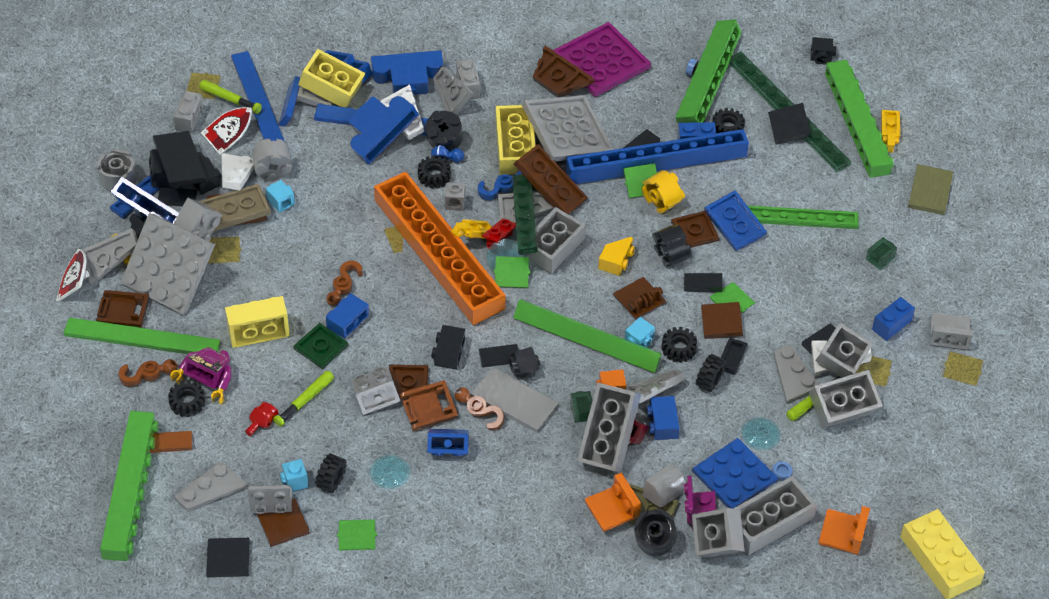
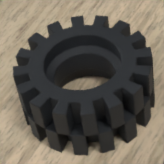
(728, 116)
(430, 179)
(679, 353)
(711, 372)
(186, 389)
(330, 473)

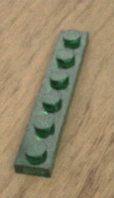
(524, 215)

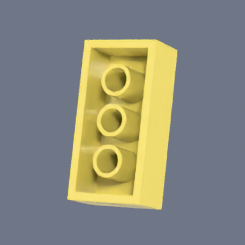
(514, 136)
(942, 554)

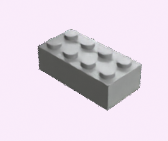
(609, 427)
(775, 514)

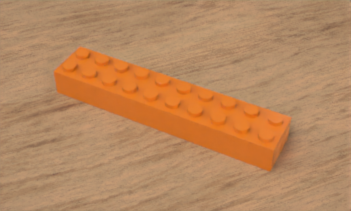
(439, 248)

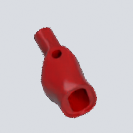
(261, 417)

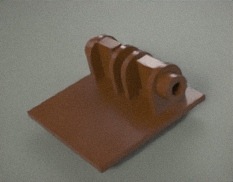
(640, 297)

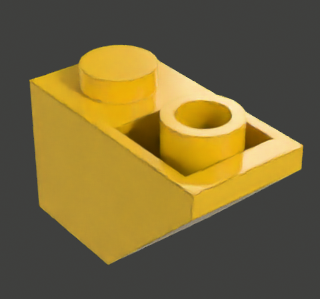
(615, 256)

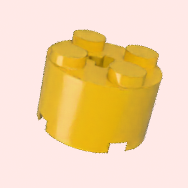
(663, 190)

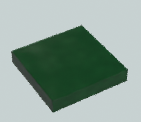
(320, 345)

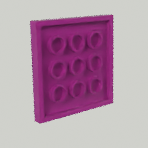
(605, 57)

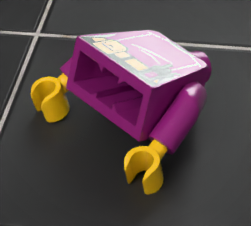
(208, 368)

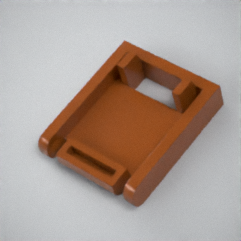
(425, 407)

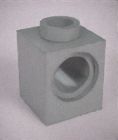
(455, 196)

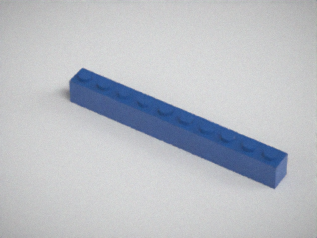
(664, 154)

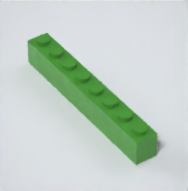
(709, 72)
(859, 119)
(128, 486)

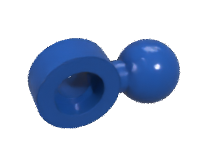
(455, 155)

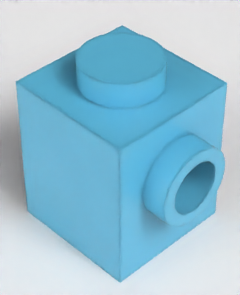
(280, 196)
(640, 332)
(294, 475)

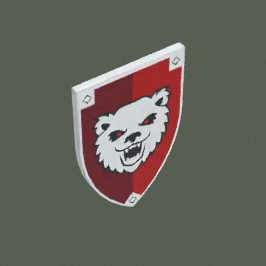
(228, 128)
(73, 275)

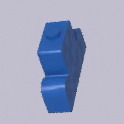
(407, 70)
(379, 125)
(141, 202)

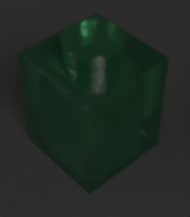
(881, 253)
(581, 405)

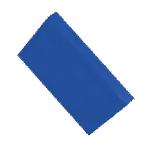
(735, 220)

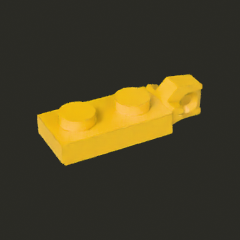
(890, 128)
(471, 228)

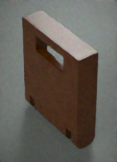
(119, 308)

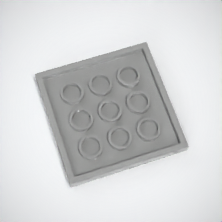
(566, 126)
(167, 263)

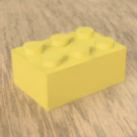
(331, 79)
(257, 321)

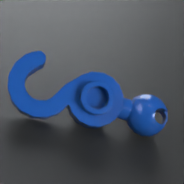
(503, 184)

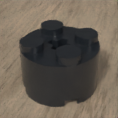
(444, 129)
(672, 245)
(653, 521)

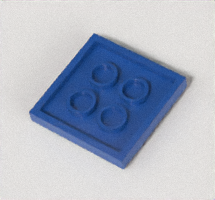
(734, 474)

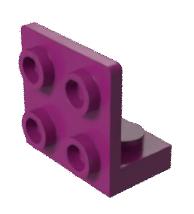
(697, 502)

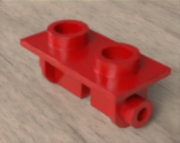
(499, 231)

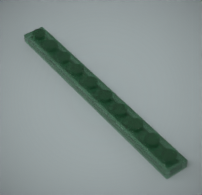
(779, 100)

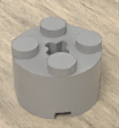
(271, 159)
(114, 166)

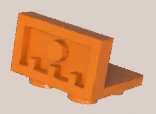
(615, 504)
(844, 530)

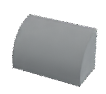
(664, 486)

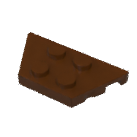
(559, 74)

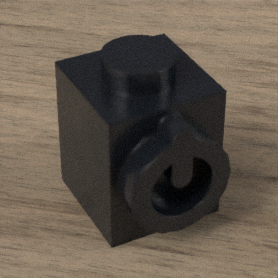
(822, 50)
(524, 363)

